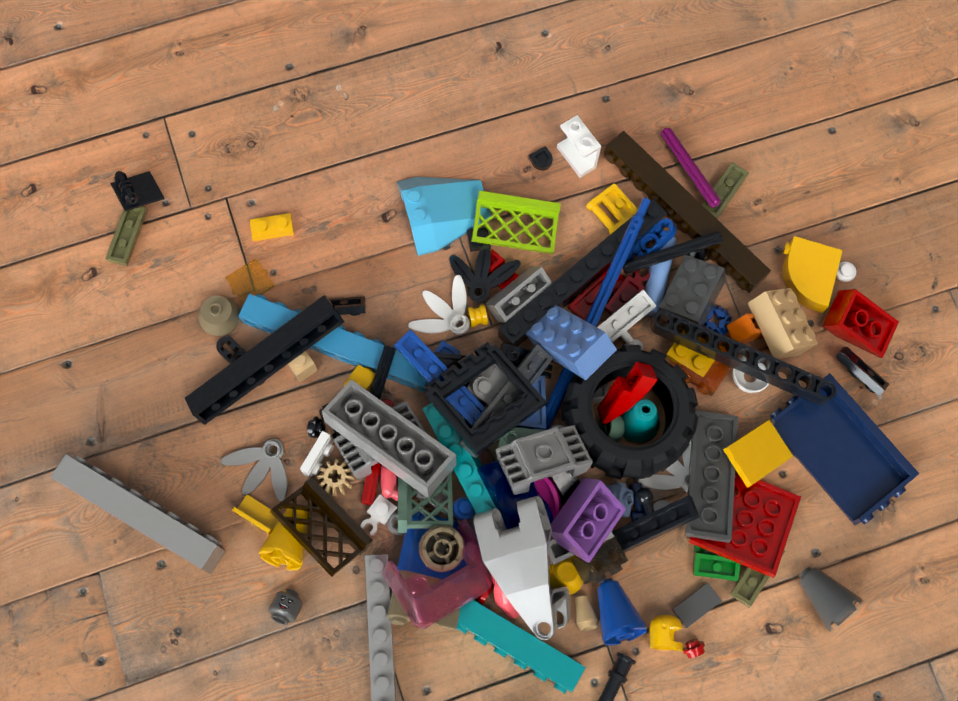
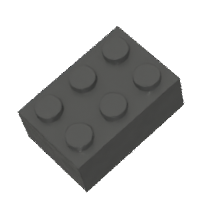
(694, 290)

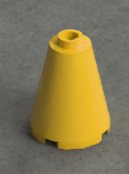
(282, 546)

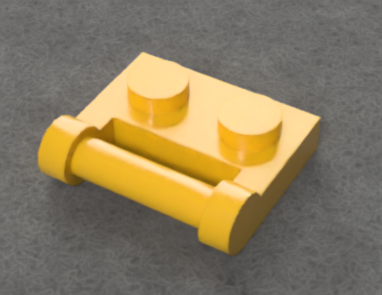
(616, 203)
(694, 361)

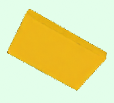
(758, 453)

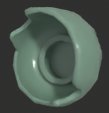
(613, 429)

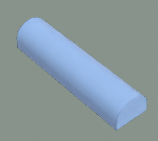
(658, 279)

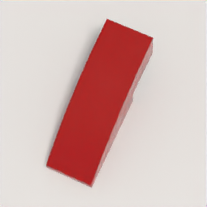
(627, 392)

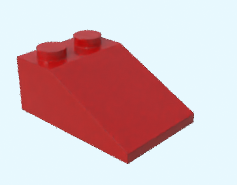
(860, 322)

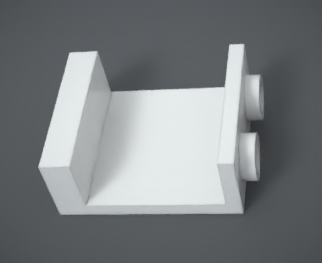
(580, 147)

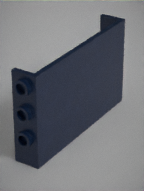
(844, 452)

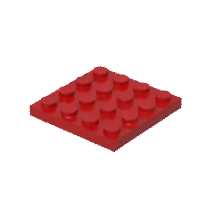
(759, 526)

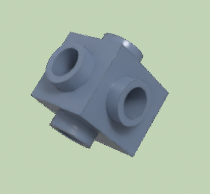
(624, 496)

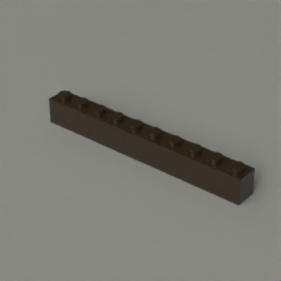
(685, 211)

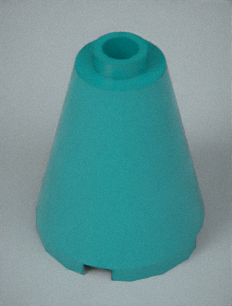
(641, 422)

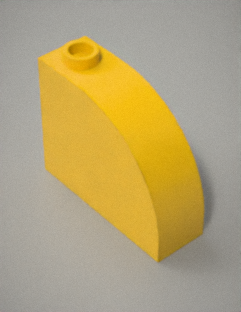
(811, 272)

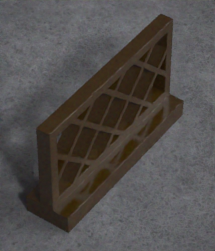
(333, 517)

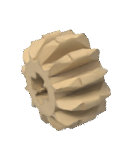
(342, 471)

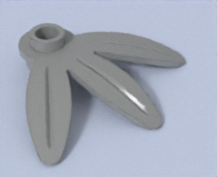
(260, 470)

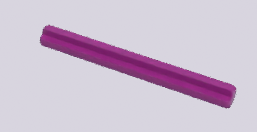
(690, 167)

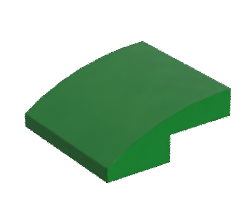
(714, 566)

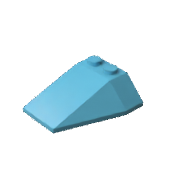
(440, 210)

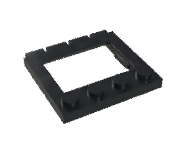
(501, 423)

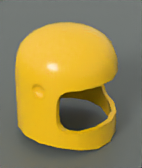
(662, 633)

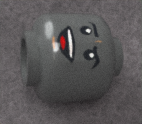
(285, 607)

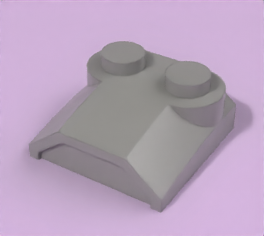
(487, 384)

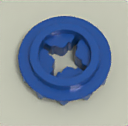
(719, 313)

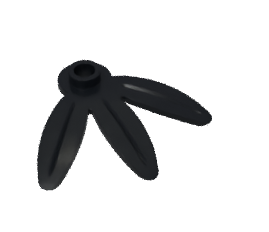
(481, 277)

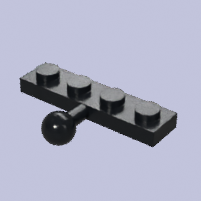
(655, 522)

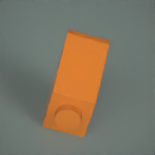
(744, 329)

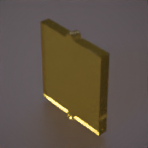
(249, 280)

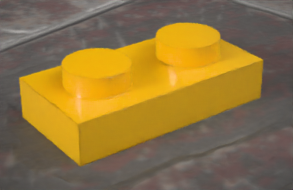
(271, 227)

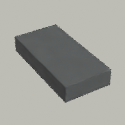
(696, 605)

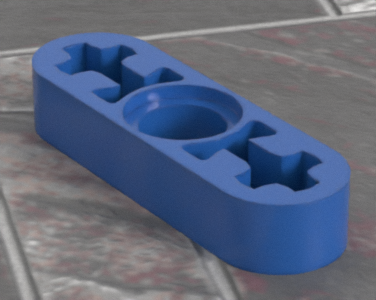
(666, 236)

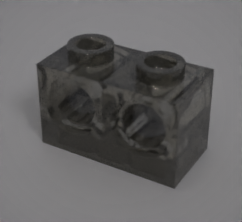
(601, 562)

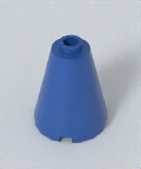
(618, 614)

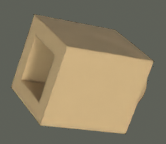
(302, 366)

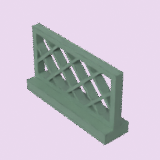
(406, 502)

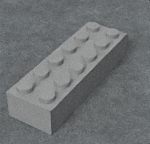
(389, 438)

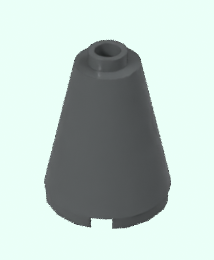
(828, 597)

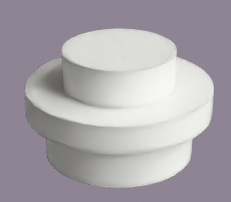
(846, 272)

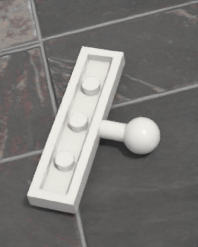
(626, 317)

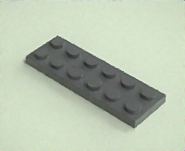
(712, 477)

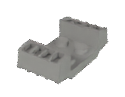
(542, 457)
(357, 459)

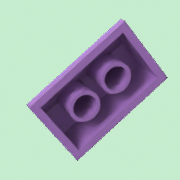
(586, 519)

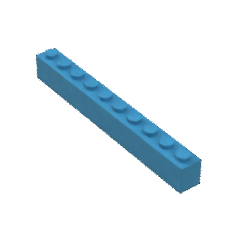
(339, 344)

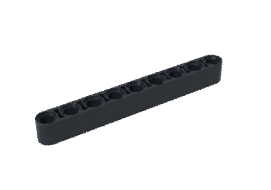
(752, 356)

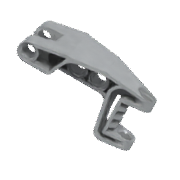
(521, 564)

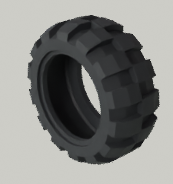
(634, 461)

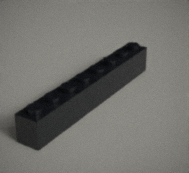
(264, 360)

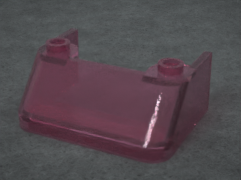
(431, 604)

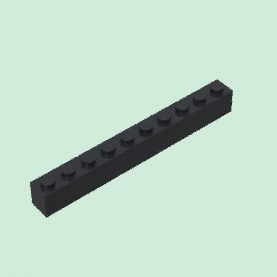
(575, 279)

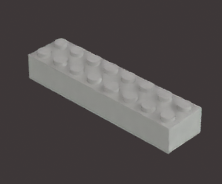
(133, 510)

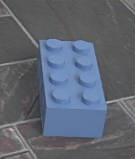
(572, 341)

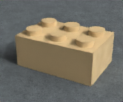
(782, 323)

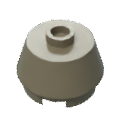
(219, 315)
(441, 548)

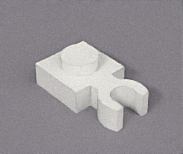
(380, 513)

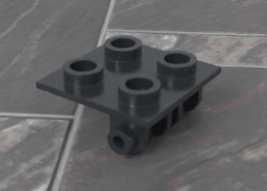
(136, 190)

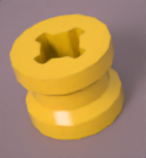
(477, 316)

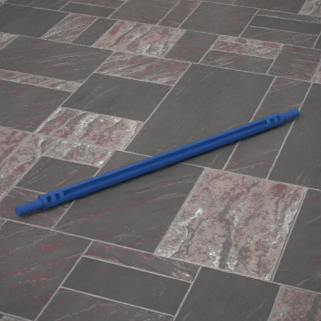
(599, 303)

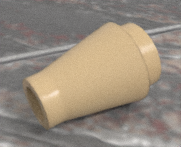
(585, 615)

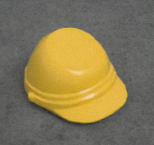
(565, 574)

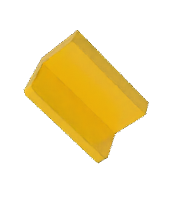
(256, 514)

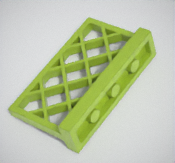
(515, 205)

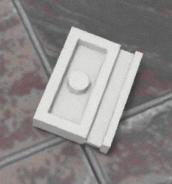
(321, 448)

